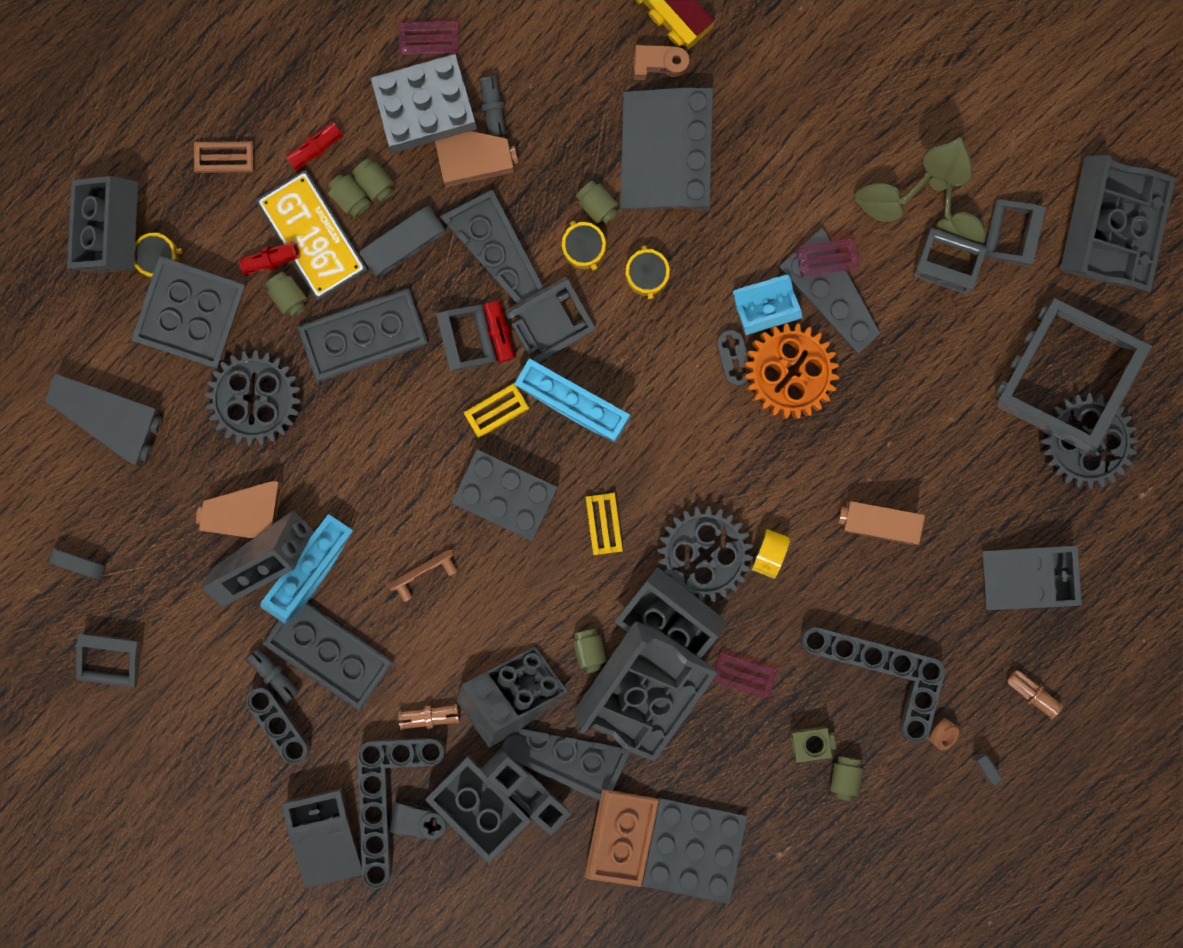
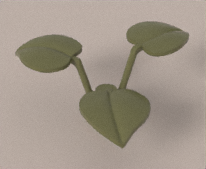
(946, 167)

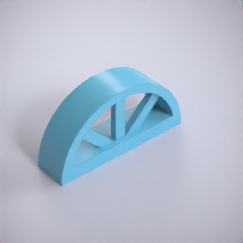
(572, 401)
(298, 586)

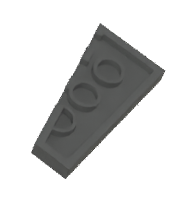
(491, 239)
(834, 297)
(570, 761)

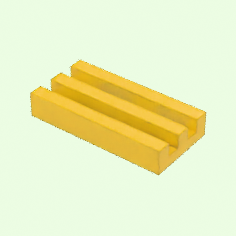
(518, 398)
(607, 549)

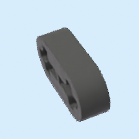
(726, 359)
(76, 563)

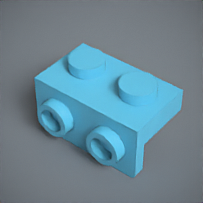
(767, 304)

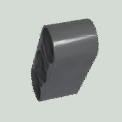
(402, 241)
(280, 740)

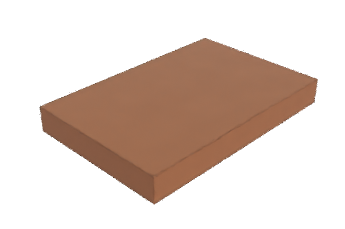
(621, 838)

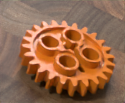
(810, 388)

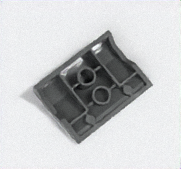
(666, 149)
(1117, 223)
(644, 691)

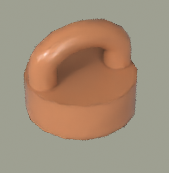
(943, 733)

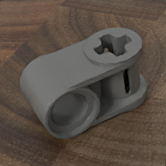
(412, 820)

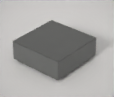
(987, 769)

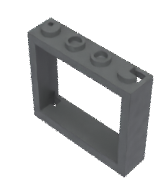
(1048, 423)

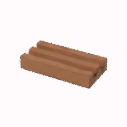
(198, 157)

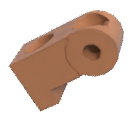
(659, 59)

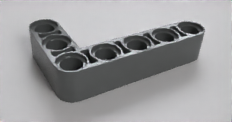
(885, 665)
(381, 798)

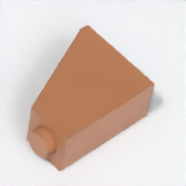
(474, 157)
(241, 512)
(882, 523)

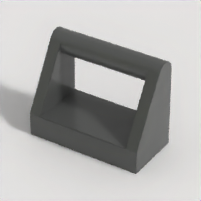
(1030, 236)
(944, 276)
(449, 341)
(130, 646)

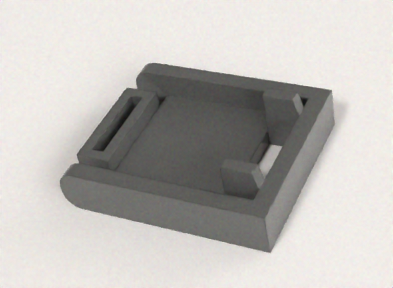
(545, 323)

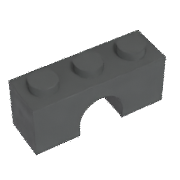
(526, 790)

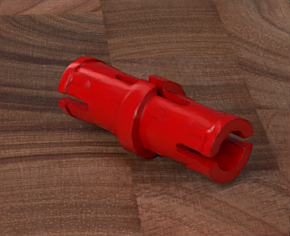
(314, 146)
(269, 258)
(499, 331)

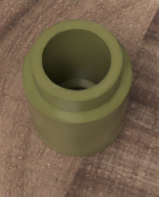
(373, 180)
(349, 195)
(597, 202)
(286, 294)
(589, 650)
(846, 778)

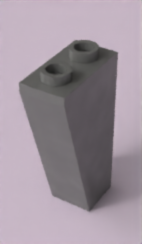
(111, 419)
(259, 561)

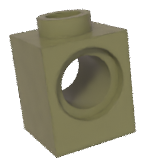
(799, 740)

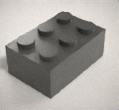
(102, 224)
(504, 495)
(675, 612)
(478, 809)

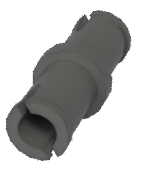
(492, 106)
(273, 675)

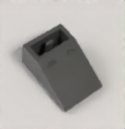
(1031, 578)
(510, 696)
(323, 837)

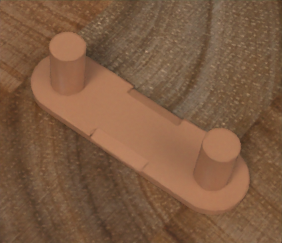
(400, 583)

